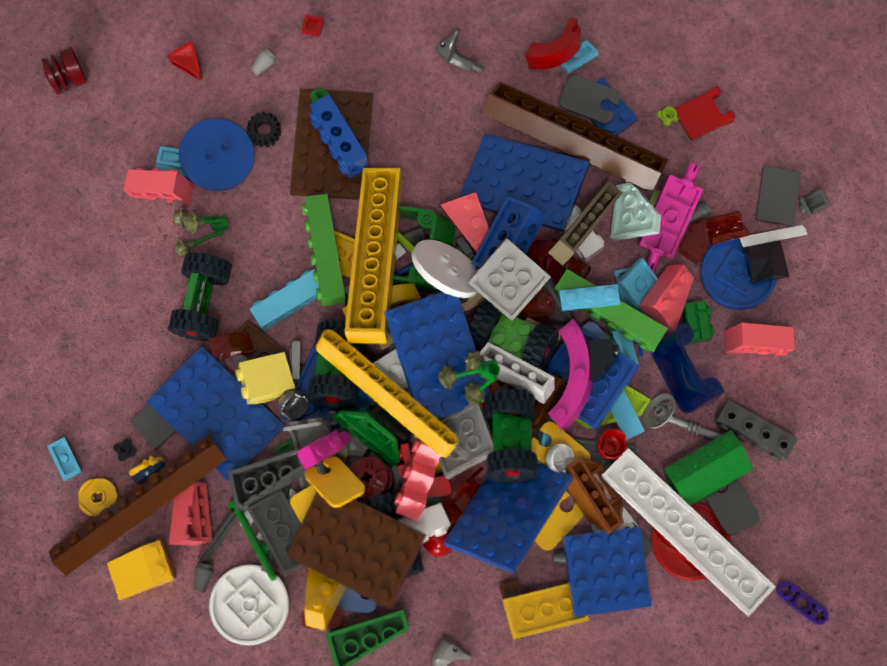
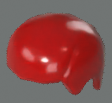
(612, 444)
(436, 546)

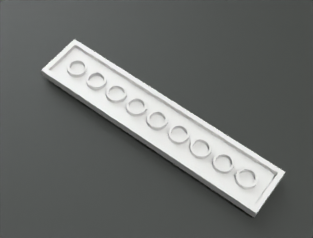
(688, 532)

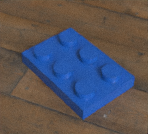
(622, 117)

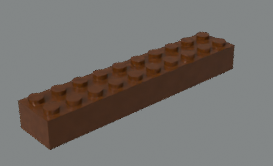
(574, 136)

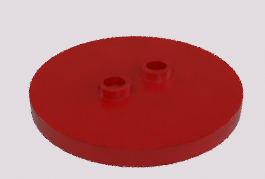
(675, 562)

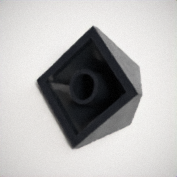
(766, 262)

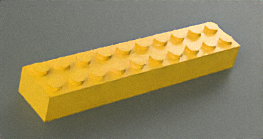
(374, 256)

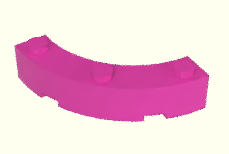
(579, 382)

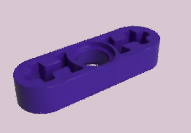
(793, 589)

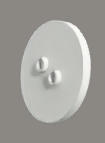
(444, 267)
(248, 605)

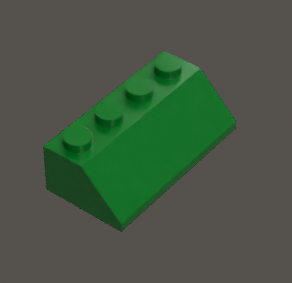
(708, 468)

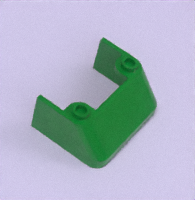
(441, 230)

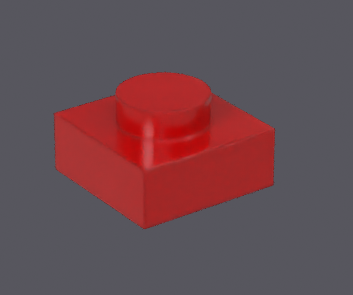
(312, 25)

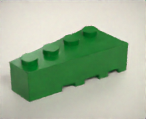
(361, 638)

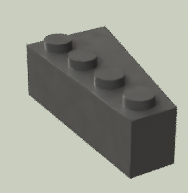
(264, 478)

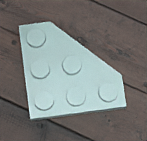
(633, 215)

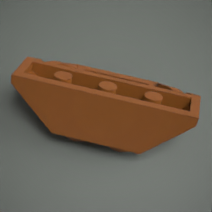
(594, 495)

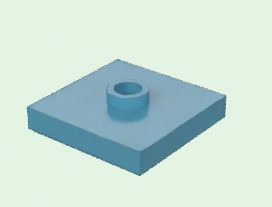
(637, 282)

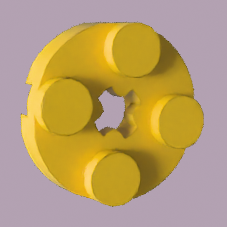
(93, 487)

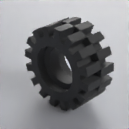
(264, 119)

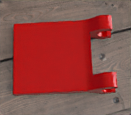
(702, 114)

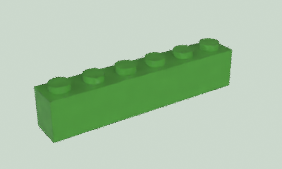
(324, 250)
(620, 317)

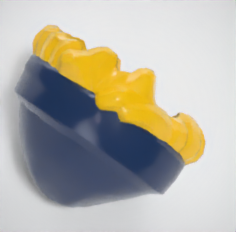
(146, 469)

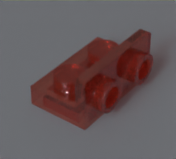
(726, 228)

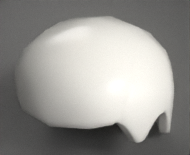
(558, 457)

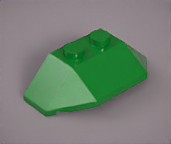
(371, 432)

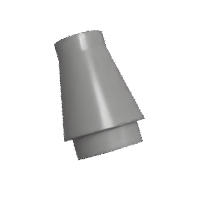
(264, 60)

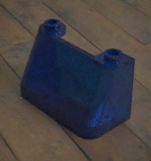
(680, 374)

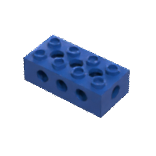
(338, 136)
(514, 221)

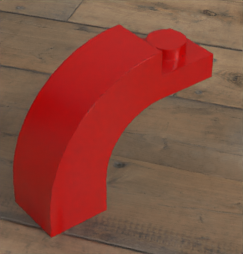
(558, 52)
(440, 485)

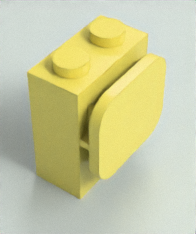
(264, 378)

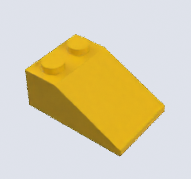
(141, 570)

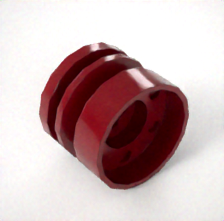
(63, 71)
(382, 476)

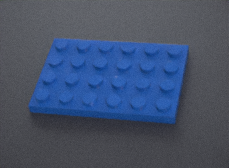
(526, 174)
(427, 338)
(208, 400)
(507, 518)

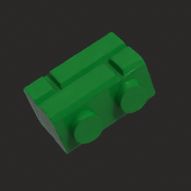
(698, 316)

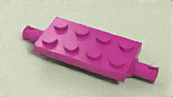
(676, 206)

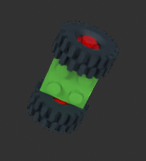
(516, 337)

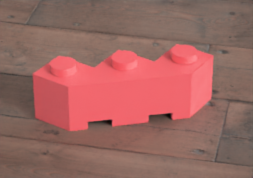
(417, 481)

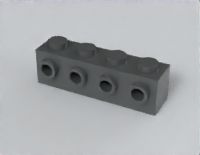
(756, 431)

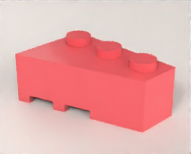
(158, 184)
(468, 219)
(668, 296)
(759, 339)
(191, 517)

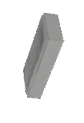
(294, 360)

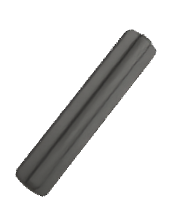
(218, 536)

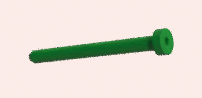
(254, 541)

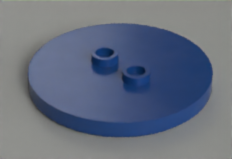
(216, 154)
(728, 280)

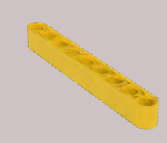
(387, 393)

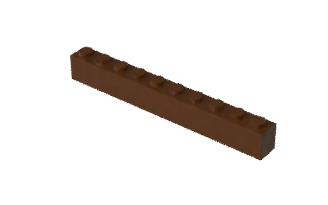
(137, 505)

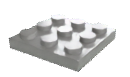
(509, 279)
(474, 436)

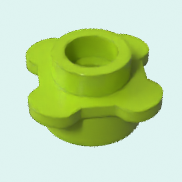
(668, 111)

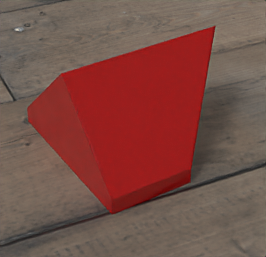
(186, 60)

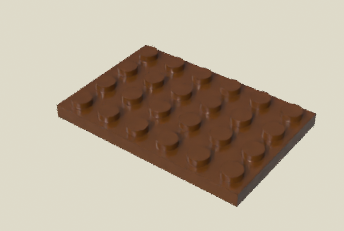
(313, 166)
(357, 548)

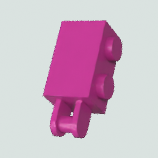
(323, 448)

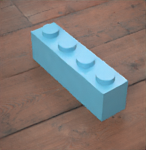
(285, 301)

